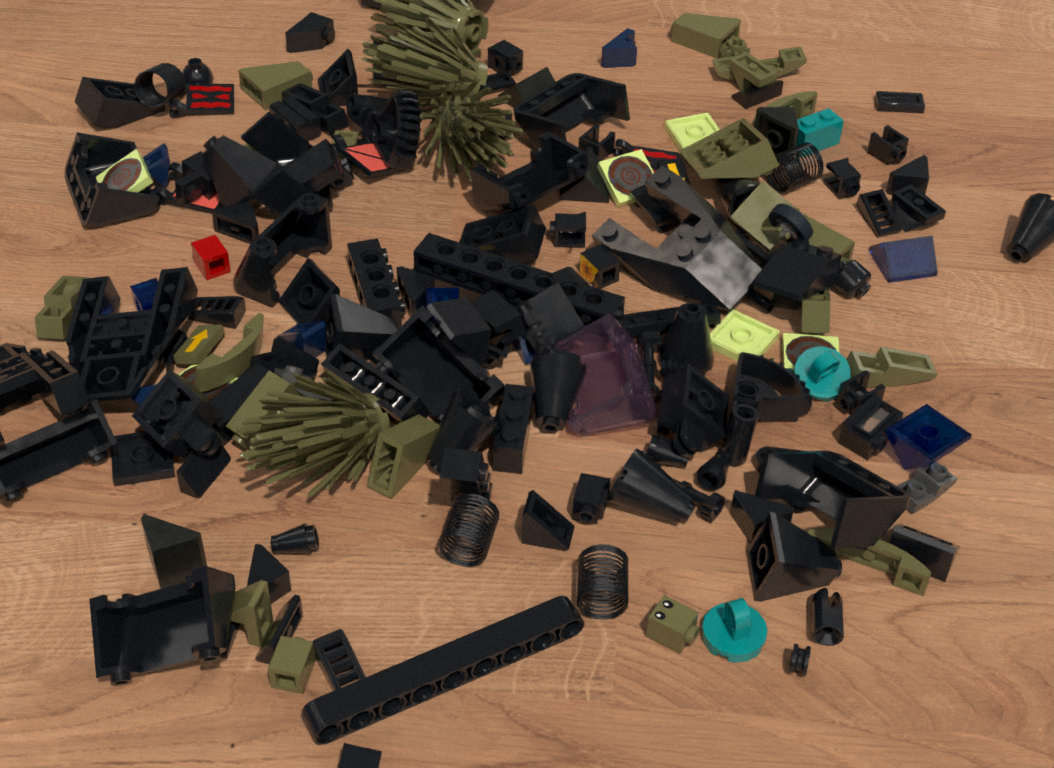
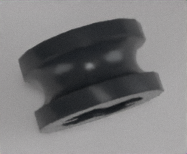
(799, 659)

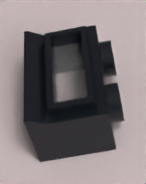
(866, 428)

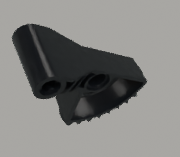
(391, 125)
(755, 399)

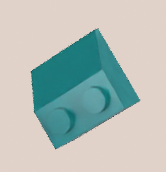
(820, 129)

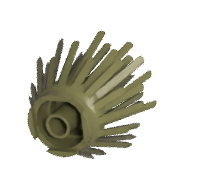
(446, 14)
(424, 62)
(466, 128)
(329, 432)

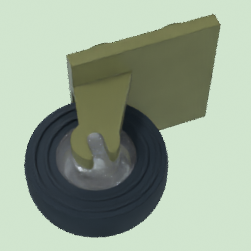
(771, 218)

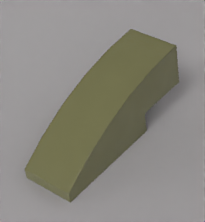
(59, 307)
(892, 367)

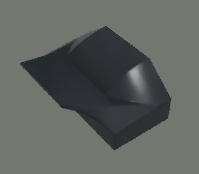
(915, 208)

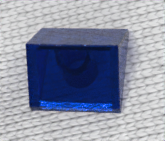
(906, 259)
(925, 437)

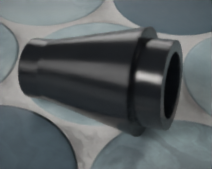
(663, 452)
(714, 472)
(296, 540)

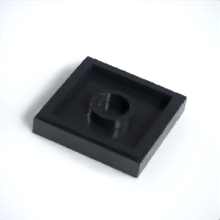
(140, 459)

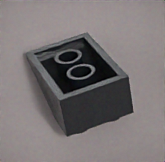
(111, 103)
(509, 234)
(799, 270)

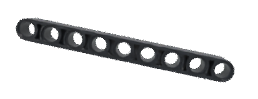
(441, 669)

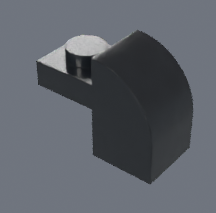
(195, 180)

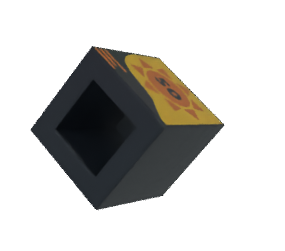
(599, 266)

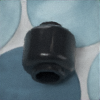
(852, 279)

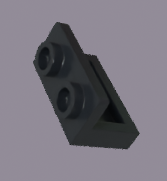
(284, 354)

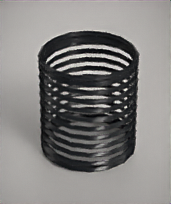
(146, 91)
(791, 172)
(464, 531)
(602, 581)

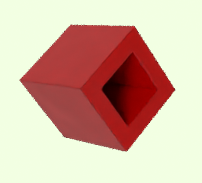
(210, 257)

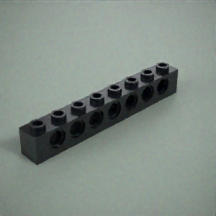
(510, 279)

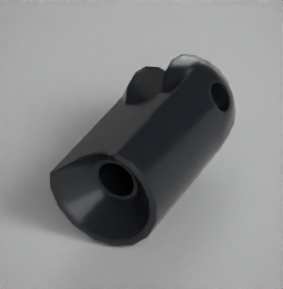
(827, 618)

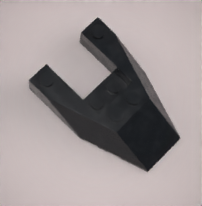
(697, 260)
(122, 350)
(32, 373)

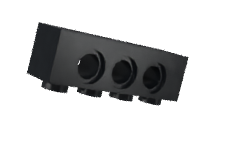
(374, 279)
(394, 397)

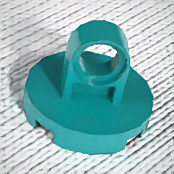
(823, 372)
(734, 631)

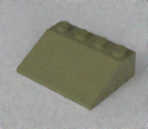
(731, 153)

